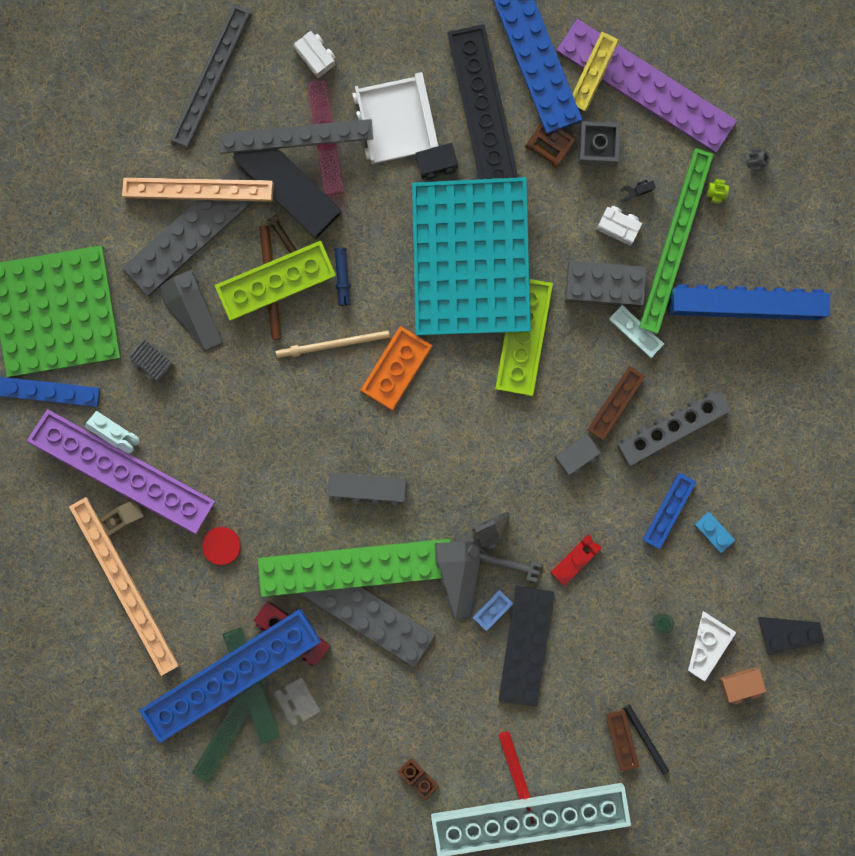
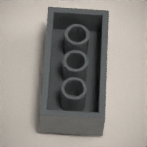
(605, 284)

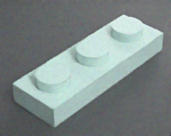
(629, 326)

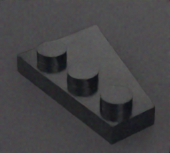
(789, 634)

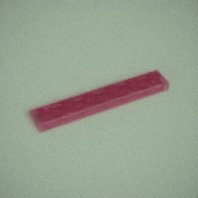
(327, 152)

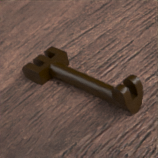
(274, 222)

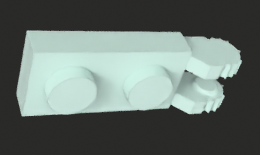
(112, 432)

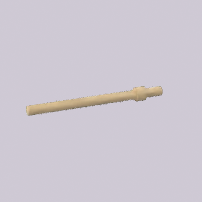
(296, 350)

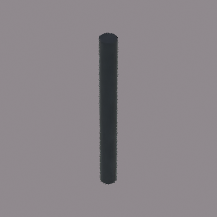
(646, 739)

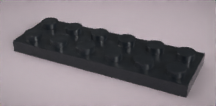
(526, 646)

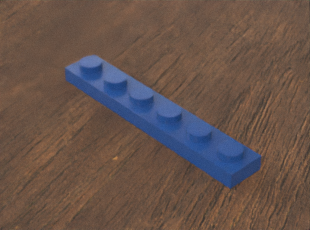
(49, 391)

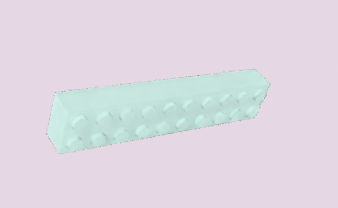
(510, 824)

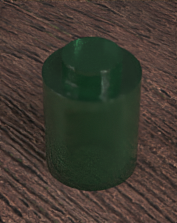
(663, 623)

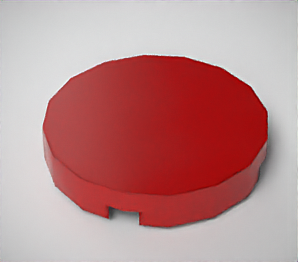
(221, 545)

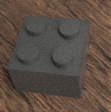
(599, 143)

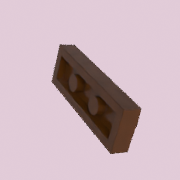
(622, 740)

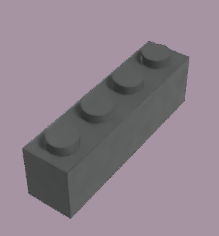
(366, 487)

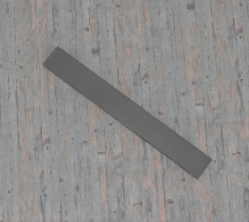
(210, 76)

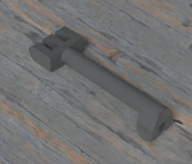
(529, 570)

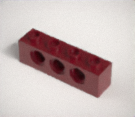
(271, 611)

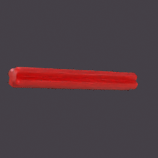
(515, 768)

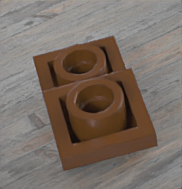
(418, 779)

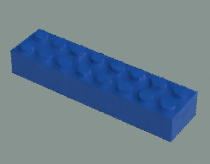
(749, 303)

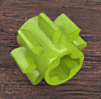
(717, 191)

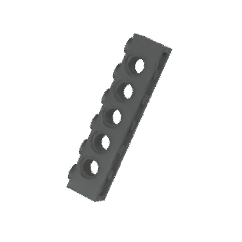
(718, 408)

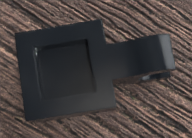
(642, 188)

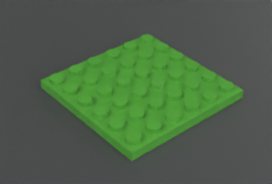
(56, 312)

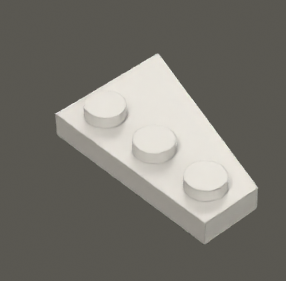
(709, 645)

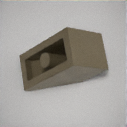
(121, 517)

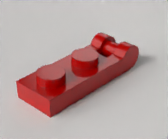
(575, 560)

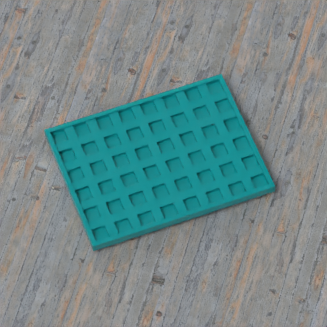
(471, 256)

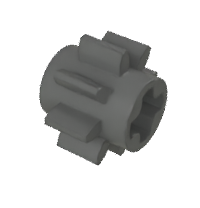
(757, 159)

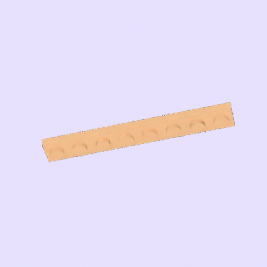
(198, 189)

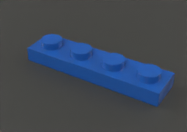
(669, 510)

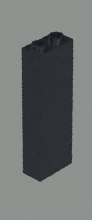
(291, 189)

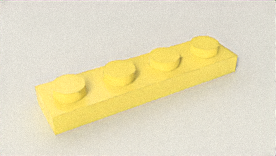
(594, 70)

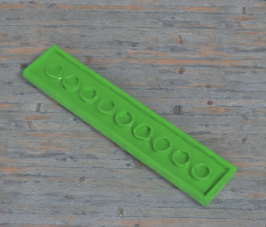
(348, 568)

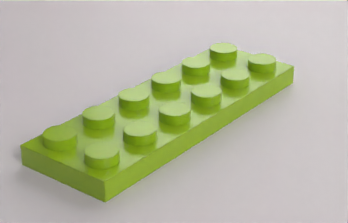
(275, 280)
(523, 349)

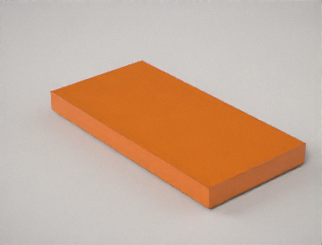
(396, 368)

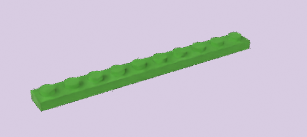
(676, 241)

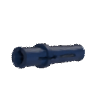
(342, 277)

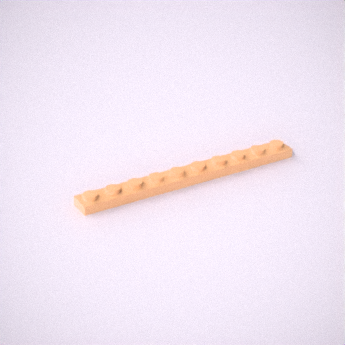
(124, 586)

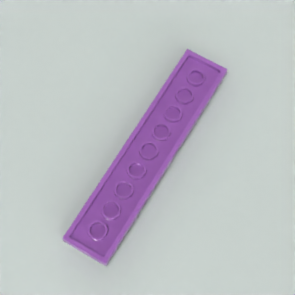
(651, 89)
(121, 472)

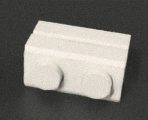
(314, 54)
(619, 225)

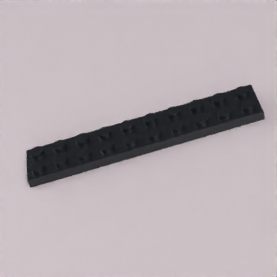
(482, 103)

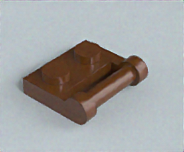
(557, 140)

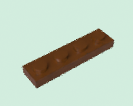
(616, 403)

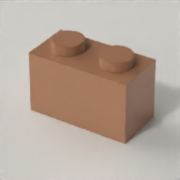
(743, 685)

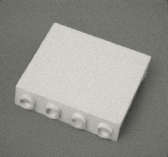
(399, 118)

